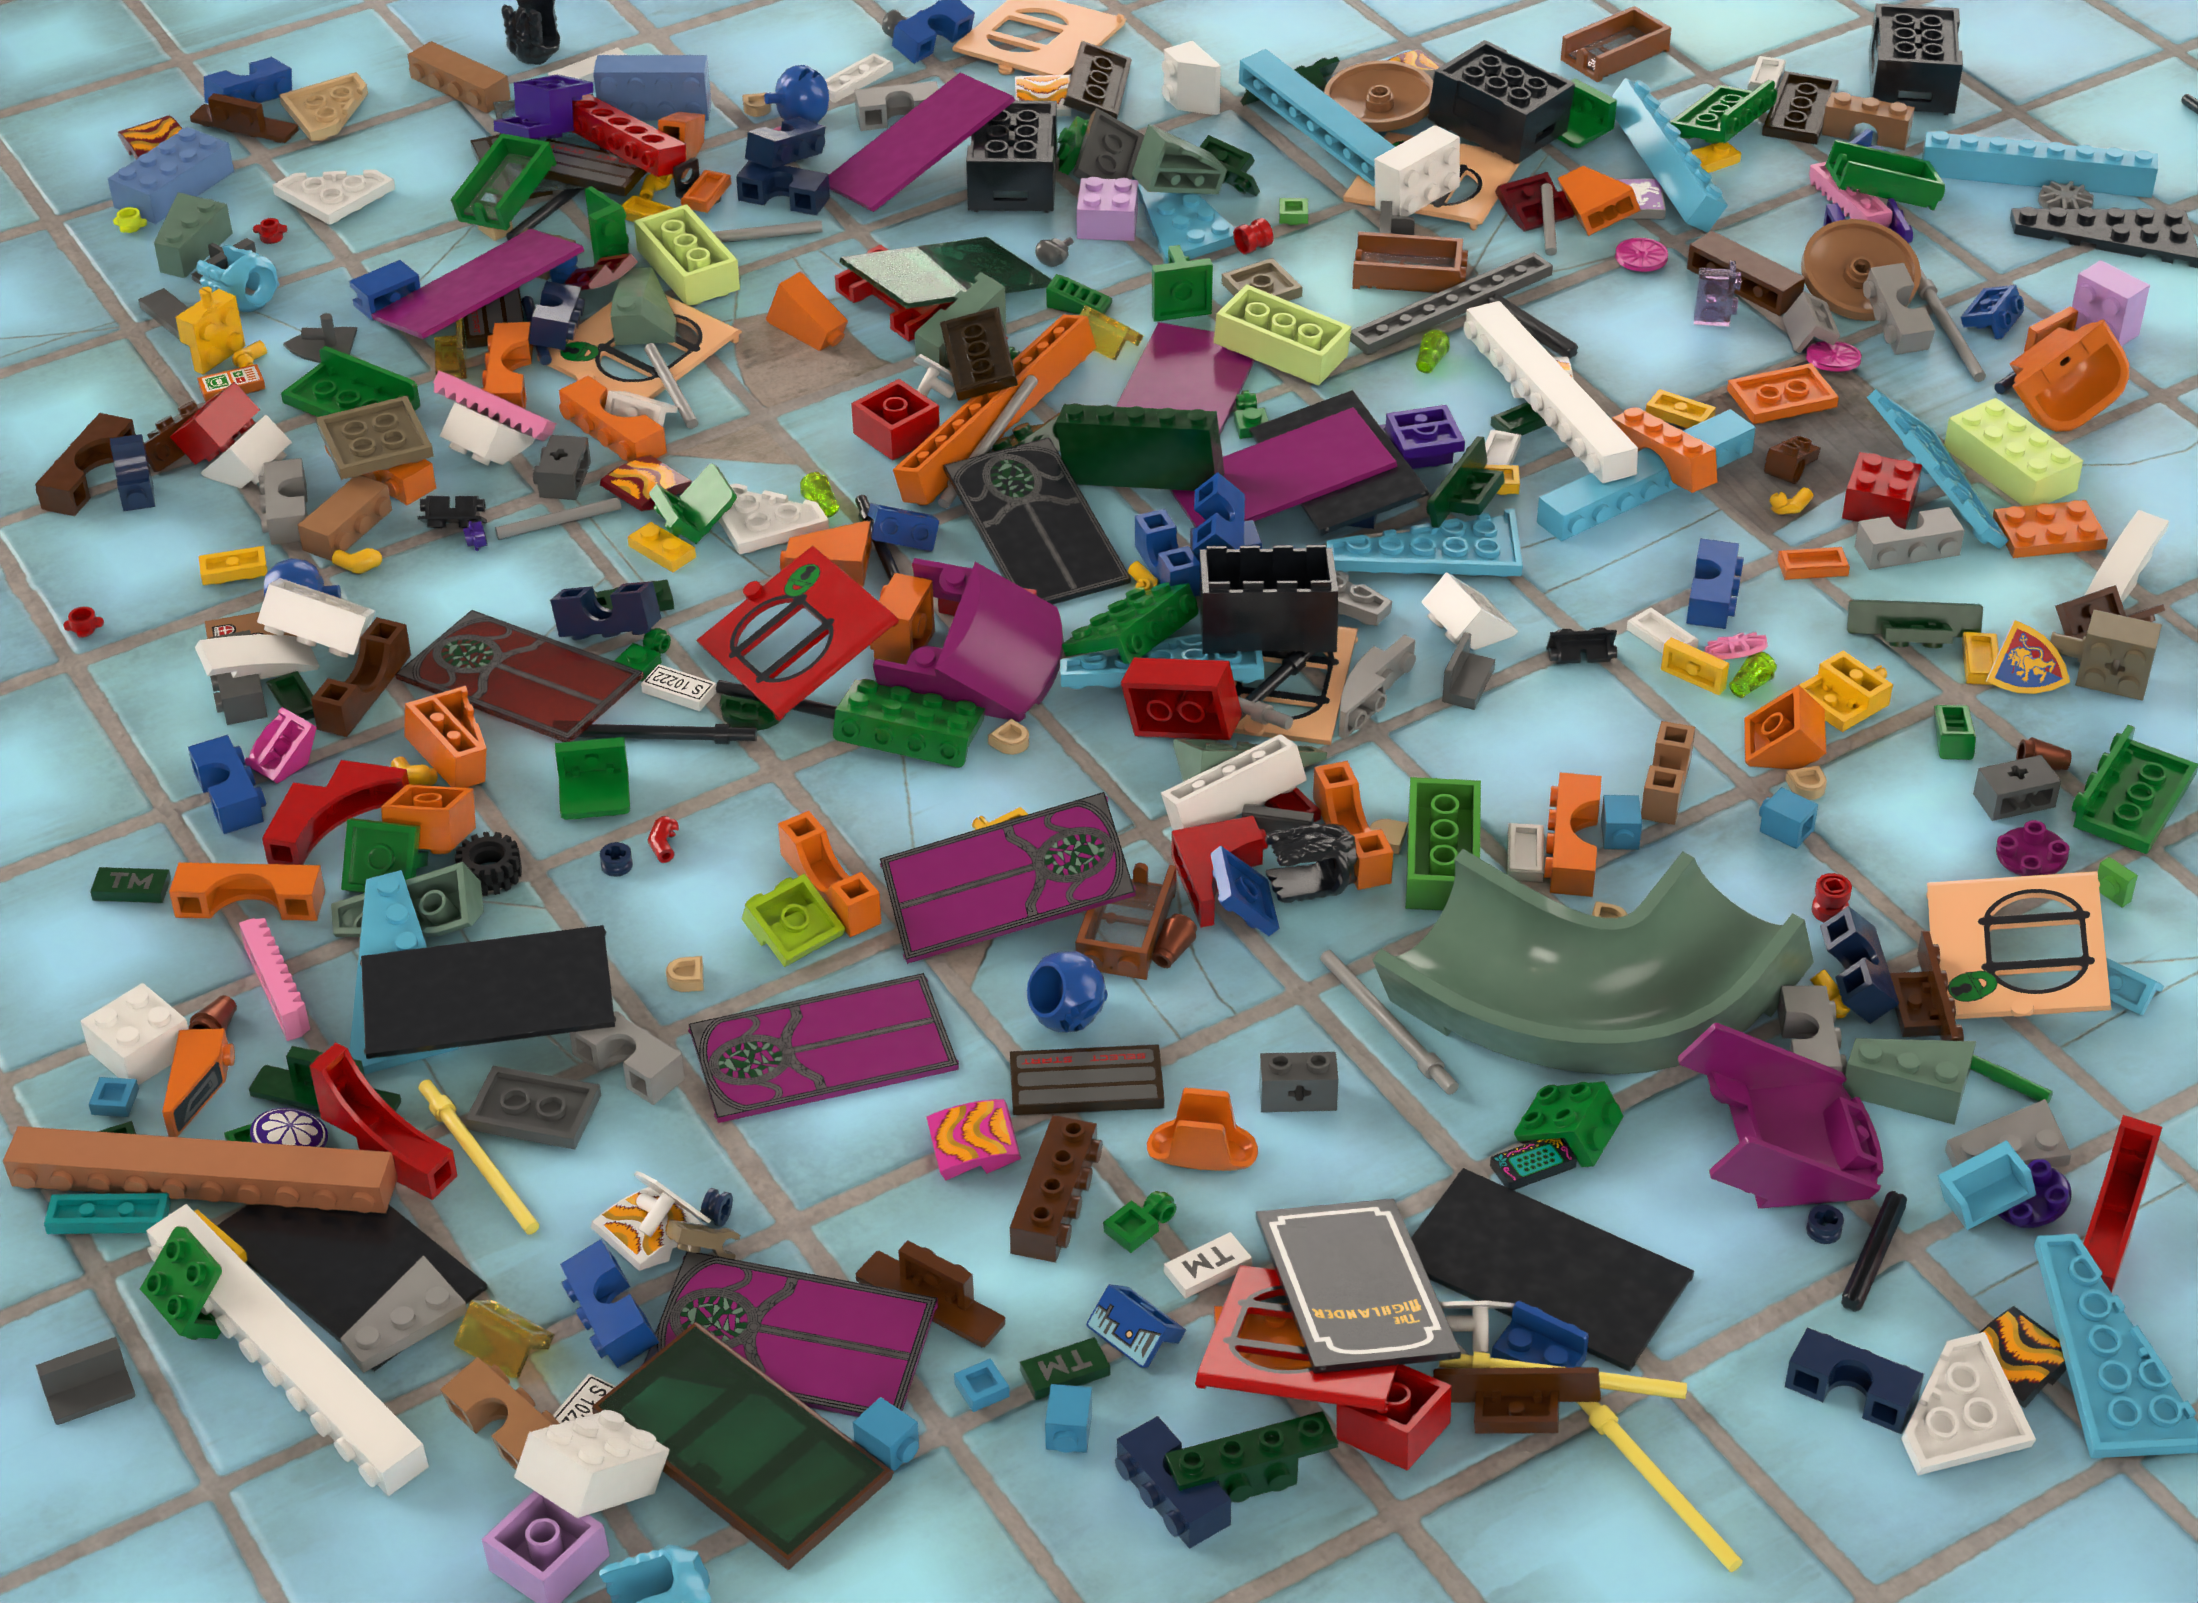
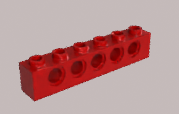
(627, 136)

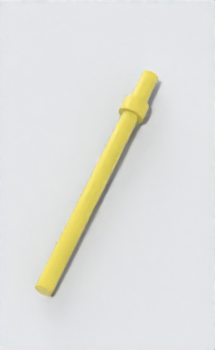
(445, 1112)
(1607, 1380)
(1606, 1422)

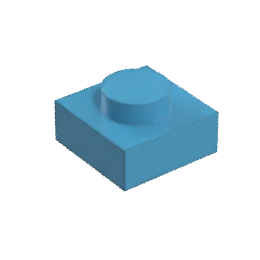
(113, 1097)
(981, 1385)

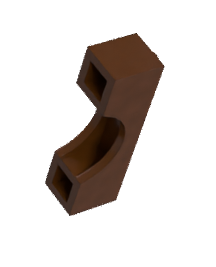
(64, 484)
(382, 653)

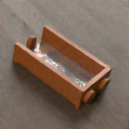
(1615, 43)
(1409, 262)
(1125, 933)

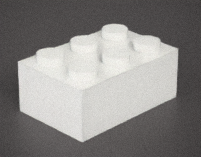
(1418, 171)
(314, 617)
(592, 1463)

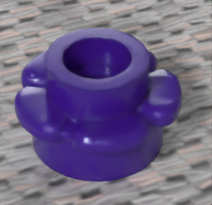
(475, 535)

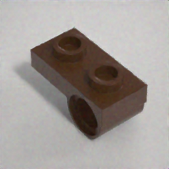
(1790, 457)

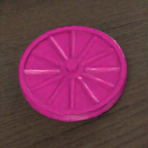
(1641, 254)
(1834, 357)

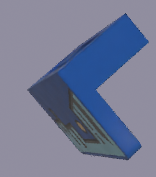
(1133, 1324)

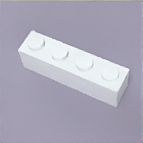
(1244, 779)

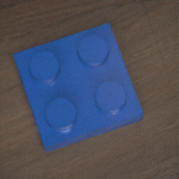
(1244, 891)

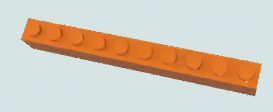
(1047, 358)

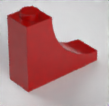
(1194, 864)

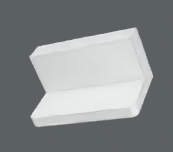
(632, 405)

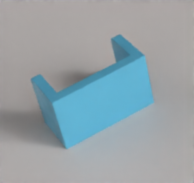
(1987, 1185)

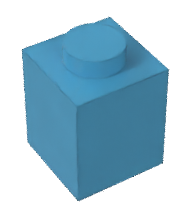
(1788, 817)
(1621, 822)
(1068, 1418)
(887, 1434)

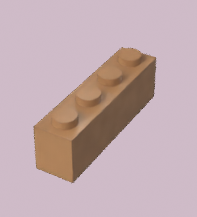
(458, 76)

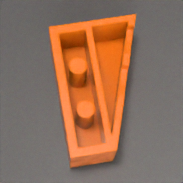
(448, 736)

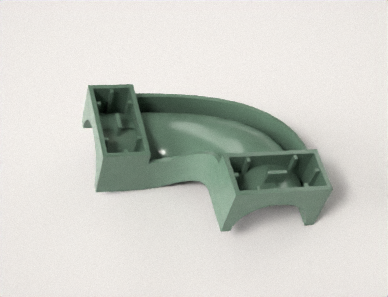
(1589, 987)

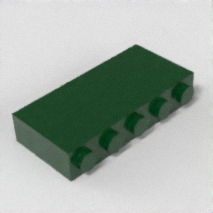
(1139, 446)

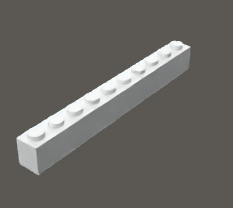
(1552, 392)
(301, 1364)

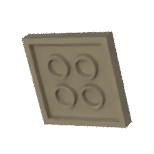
(374, 437)

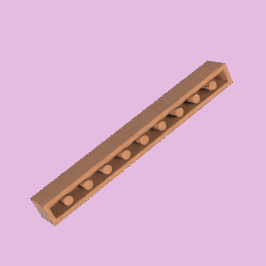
(201, 1169)

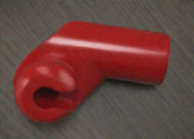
(657, 839)

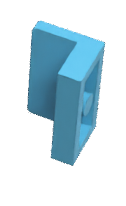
(2130, 987)

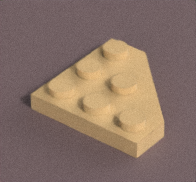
(325, 106)

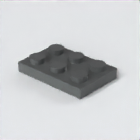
(1108, 148)
(533, 1107)

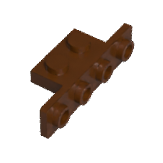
(242, 117)
(160, 447)
(2077, 613)
(1923, 997)
(929, 1275)
(1520, 1397)

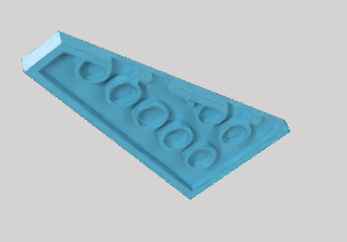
(1186, 222)
(1937, 461)
(1456, 547)
(1108, 671)
(387, 926)
(2112, 1368)

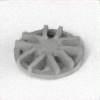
(2064, 196)

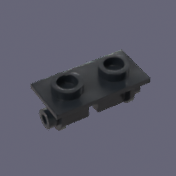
(439, 513)
(1567, 644)

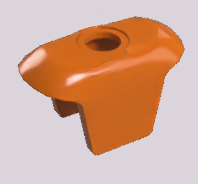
(1203, 1135)

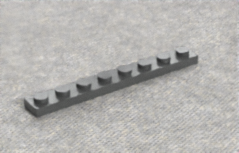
(1450, 303)

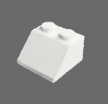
(1191, 79)
(483, 436)
(245, 458)
(1466, 610)

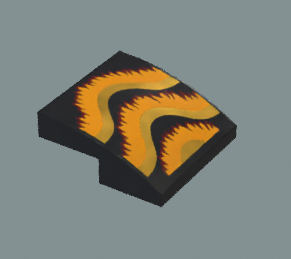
(2026, 1353)

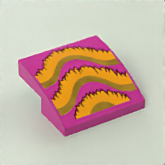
(973, 1137)

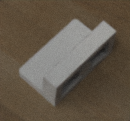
(1809, 319)

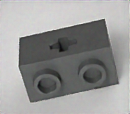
(562, 467)
(2016, 787)
(1298, 1082)

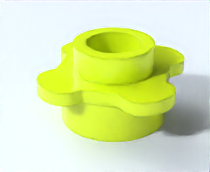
(129, 220)

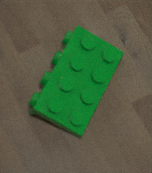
(1724, 112)
(346, 384)
(1136, 622)
(907, 722)
(2132, 793)

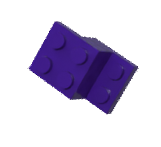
(544, 107)
(1424, 435)

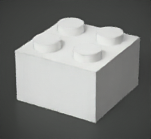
(134, 1034)

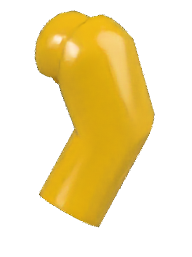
(654, 184)
(246, 355)
(1794, 505)
(358, 562)
(1142, 576)
(417, 774)
(1824, 979)

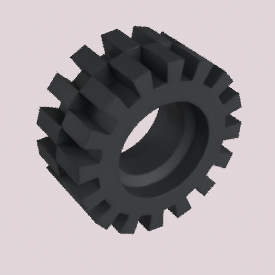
(491, 849)

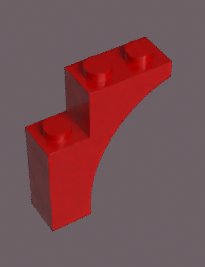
(314, 811)
(356, 1108)
(2121, 1195)

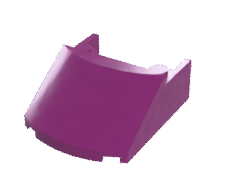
(998, 648)
(1792, 1120)

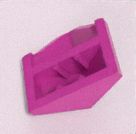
(282, 746)

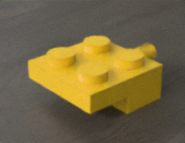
(211, 329)
(1848, 690)

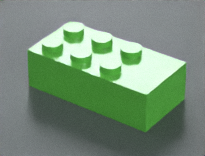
(1440, 824)

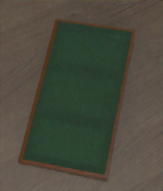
(747, 1445)

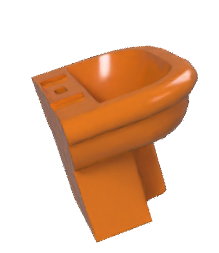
(2071, 376)

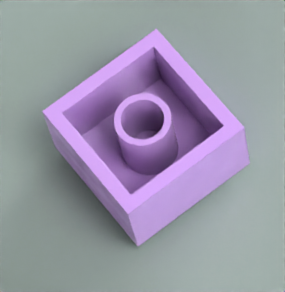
(1107, 209)
(2111, 296)
(545, 1549)

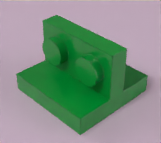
(1181, 287)
(379, 849)

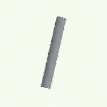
(1548, 219)

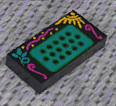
(1533, 1162)

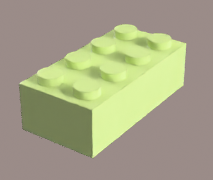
(687, 255)
(1282, 334)
(2013, 453)

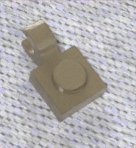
(694, 1236)

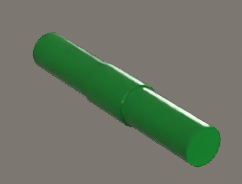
(2010, 1079)

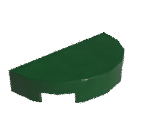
(746, 713)

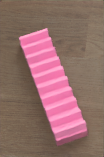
(1852, 203)
(493, 406)
(275, 978)

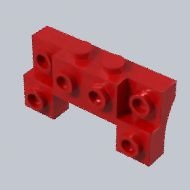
(902, 321)

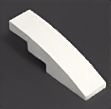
(2130, 554)
(255, 654)

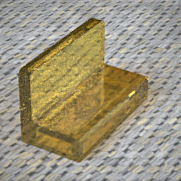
(1109, 333)
(451, 353)
(500, 1336)

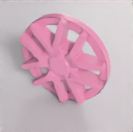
(1737, 646)

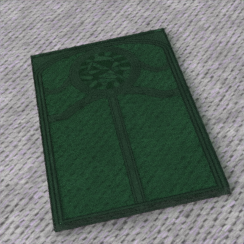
(940, 270)

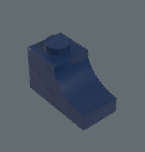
(132, 472)

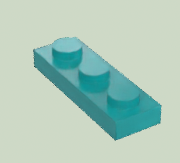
(105, 1213)

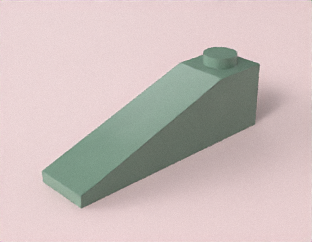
(641, 310)
(1202, 754)
(442, 901)

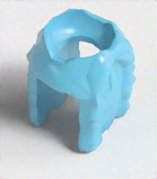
(244, 270)
(658, 1577)

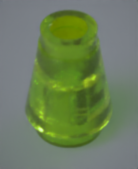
(1432, 349)
(818, 489)
(1753, 674)

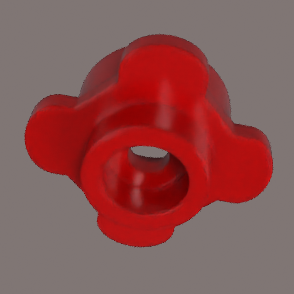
(270, 230)
(83, 621)

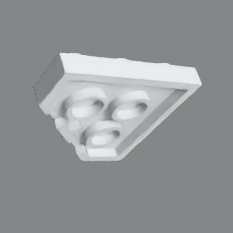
(334, 193)
(768, 519)
(1965, 1410)

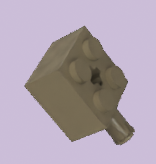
(2113, 654)

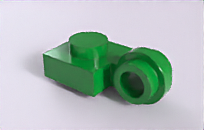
(1248, 414)
(647, 656)
(1135, 1225)

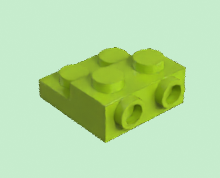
(792, 919)

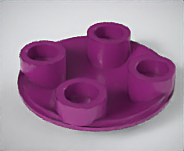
(2032, 850)

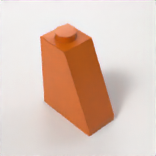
(686, 128)
(1597, 198)
(806, 313)
(844, 545)

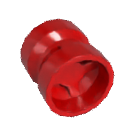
(1252, 236)
(1831, 896)

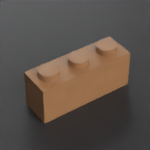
(345, 517)

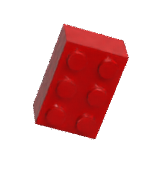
(1181, 698)

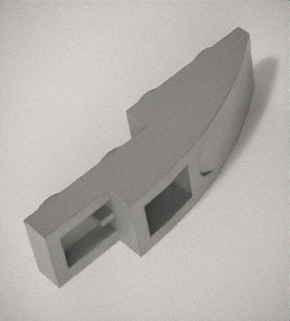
(1368, 681)

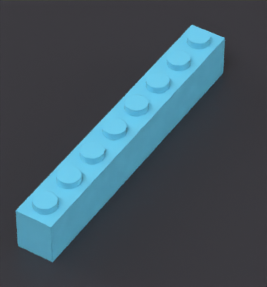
(1313, 113)
(1668, 155)
(2039, 163)
(1590, 502)

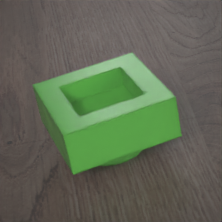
(1293, 211)
(2116, 881)

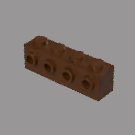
(1055, 1189)

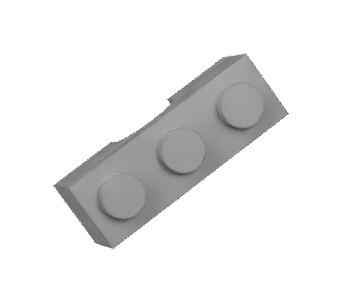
(878, 104)
(1903, 327)
(283, 500)
(1887, 545)
(1810, 1018)
(649, 1063)

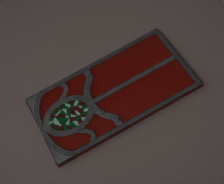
(521, 676)

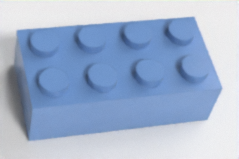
(654, 84)
(182, 164)

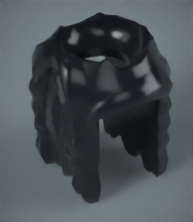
(531, 30)
(1328, 845)

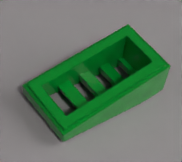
(1072, 296)
(1954, 732)

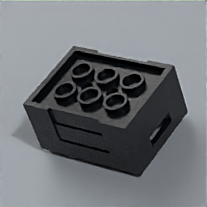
(1916, 53)
(1500, 101)
(1014, 154)
(1268, 599)

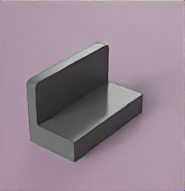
(1466, 675)
(85, 1381)

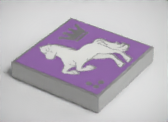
(1649, 197)

